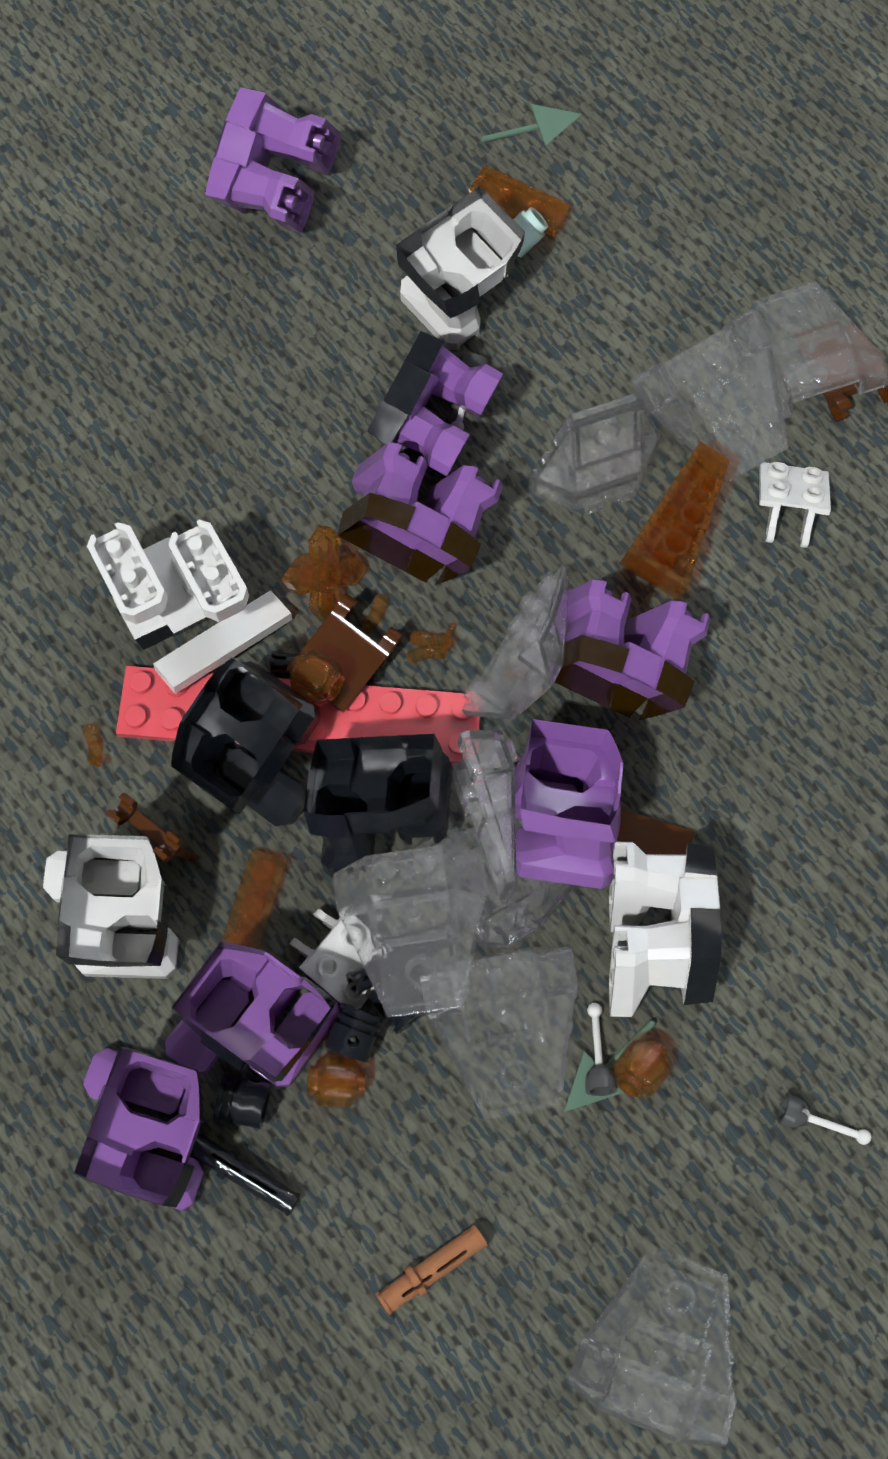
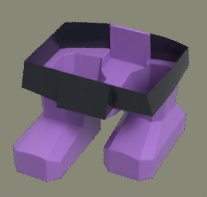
(435, 372)
(252, 1041)
(119, 1137)

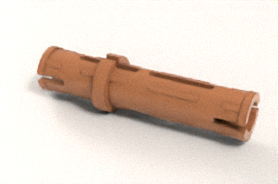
(430, 1270)

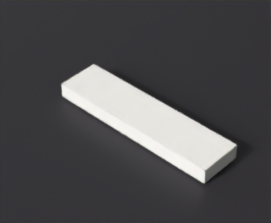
(222, 641)

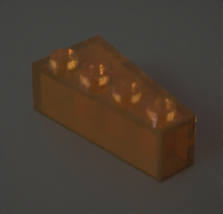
(678, 525)

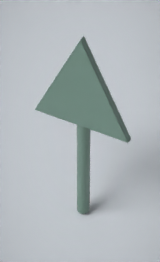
(548, 121)
(578, 1095)

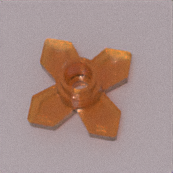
(323, 572)

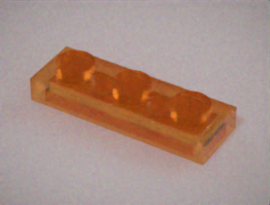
(516, 196)
(255, 899)

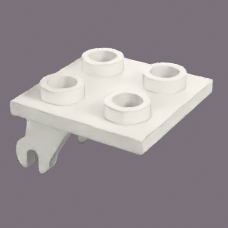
(796, 488)
(332, 962)

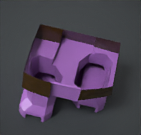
(411, 534)
(626, 674)

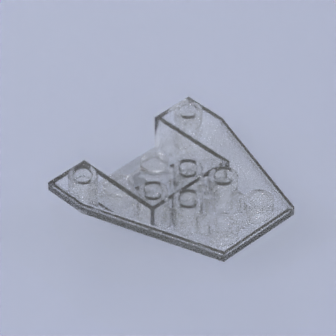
(527, 655)

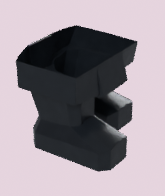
(267, 719)
(362, 790)

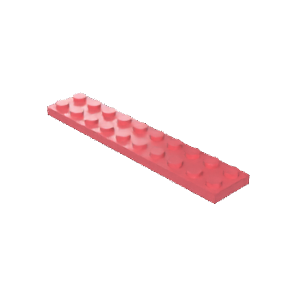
(154, 713)

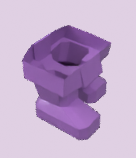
(248, 140)
(566, 831)

